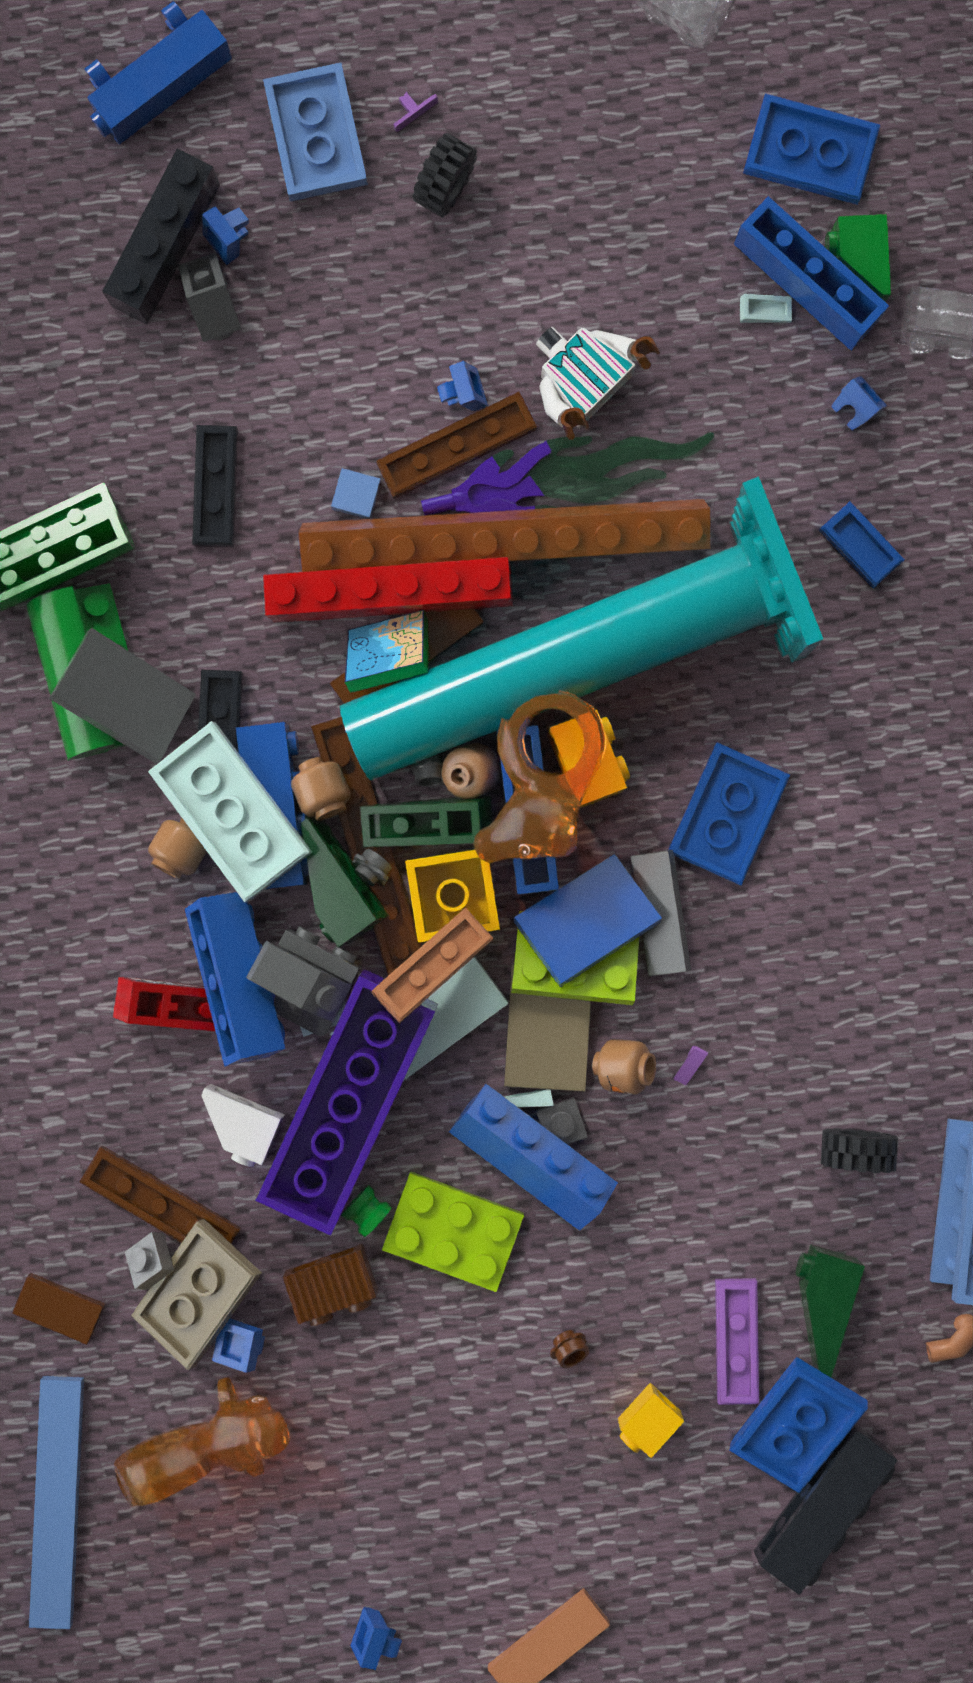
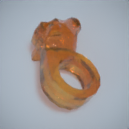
(545, 805)
(177, 1458)

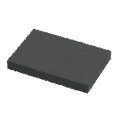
(122, 696)

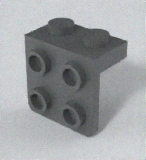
(338, 962)

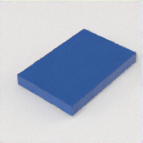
(811, 149)
(728, 813)
(587, 920)
(798, 1425)

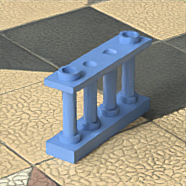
(954, 1222)

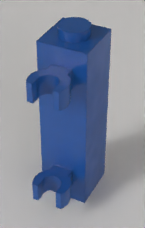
(157, 76)

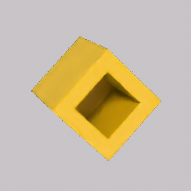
(649, 1421)

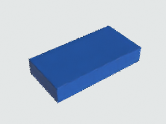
(861, 544)

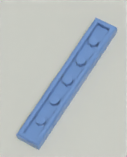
(56, 1502)

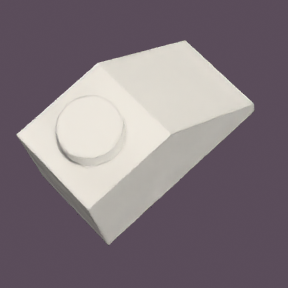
(242, 1125)

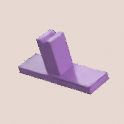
(413, 110)
(691, 1064)

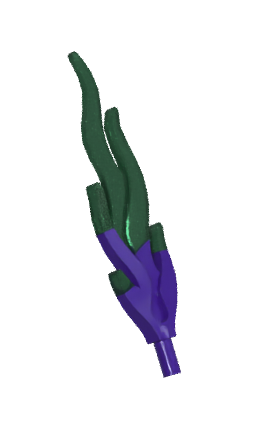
(559, 477)

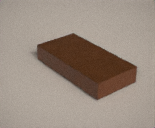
(58, 1308)

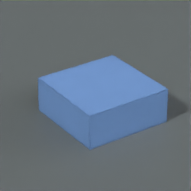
(356, 493)

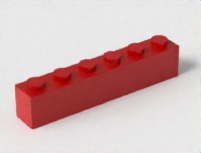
(388, 590)

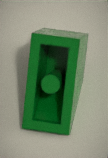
(864, 249)

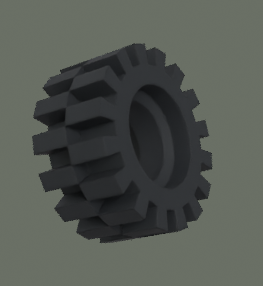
(444, 174)
(859, 1150)

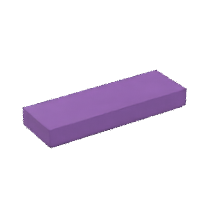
(737, 1341)

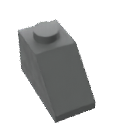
(209, 298)
(299, 981)

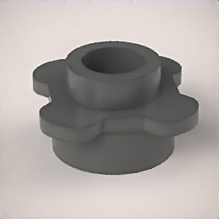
(371, 868)

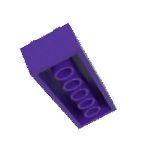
(343, 1108)

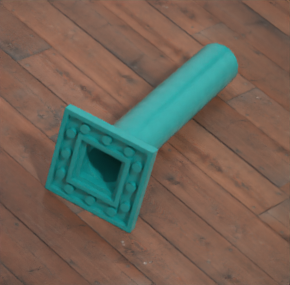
(594, 645)

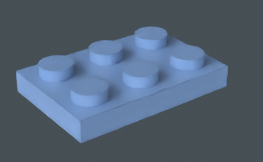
(315, 132)

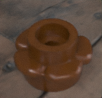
(569, 1348)

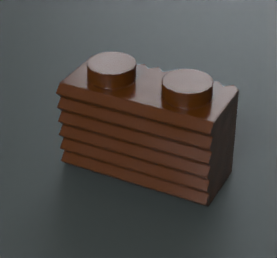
(331, 1285)

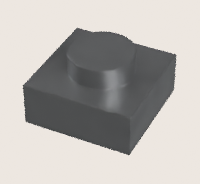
(563, 1120)
(149, 1261)

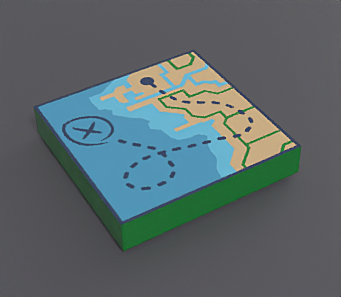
(387, 651)

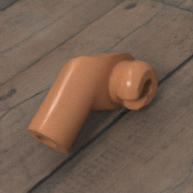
(957, 1345)

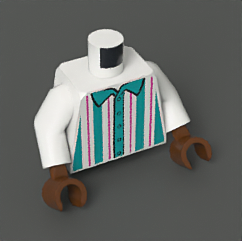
(587, 372)

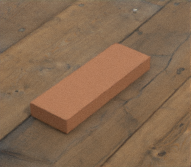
(432, 965)
(550, 1641)

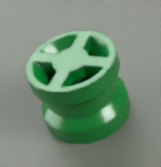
(366, 1211)

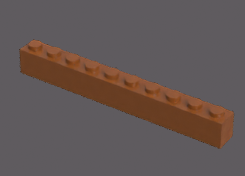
(509, 534)

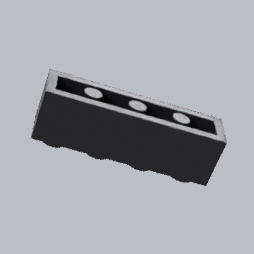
(161, 236)
(823, 1511)

